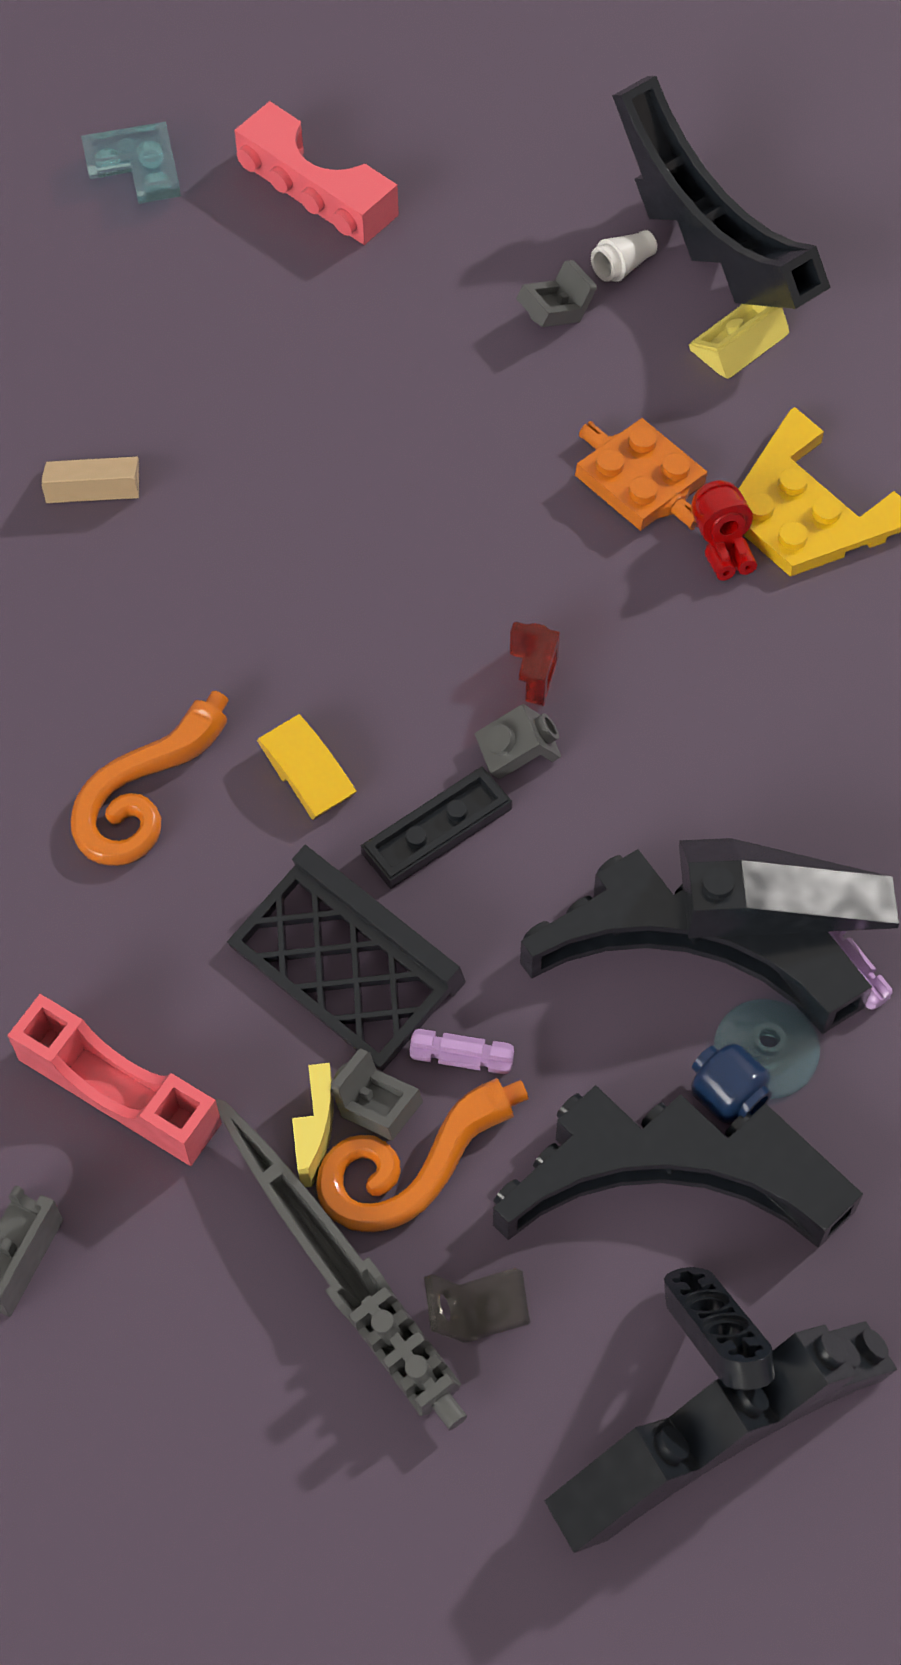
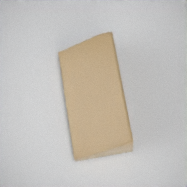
(91, 479)

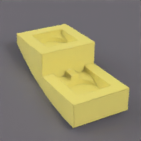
(314, 1132)

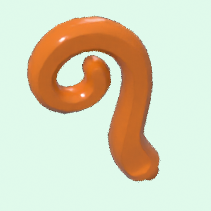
(187, 741)
(470, 1116)

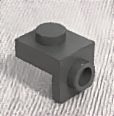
(558, 300)
(517, 740)
(373, 1097)

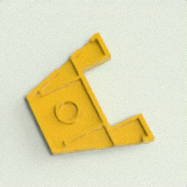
(796, 516)

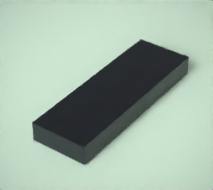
(436, 827)

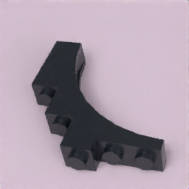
(677, 186)
(639, 911)
(606, 1149)
(712, 1427)

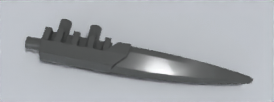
(354, 1284)

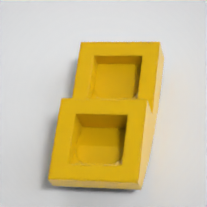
(307, 766)

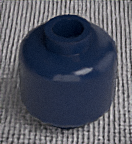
(730, 1082)

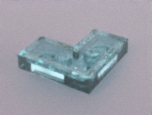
(138, 150)

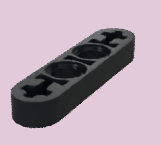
(719, 1328)

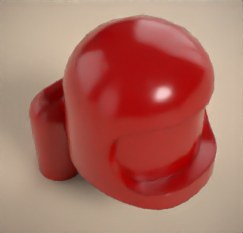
(723, 520)

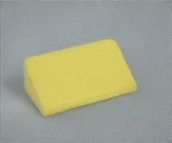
(740, 338)

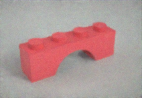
(352, 199)
(150, 1104)

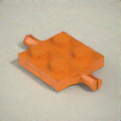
(640, 473)

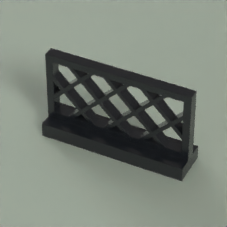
(376, 924)

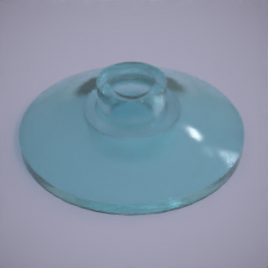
(798, 1047)

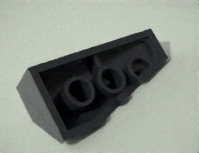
(763, 890)

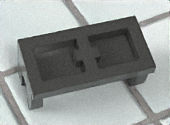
(24, 1239)

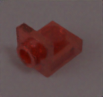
(540, 656)

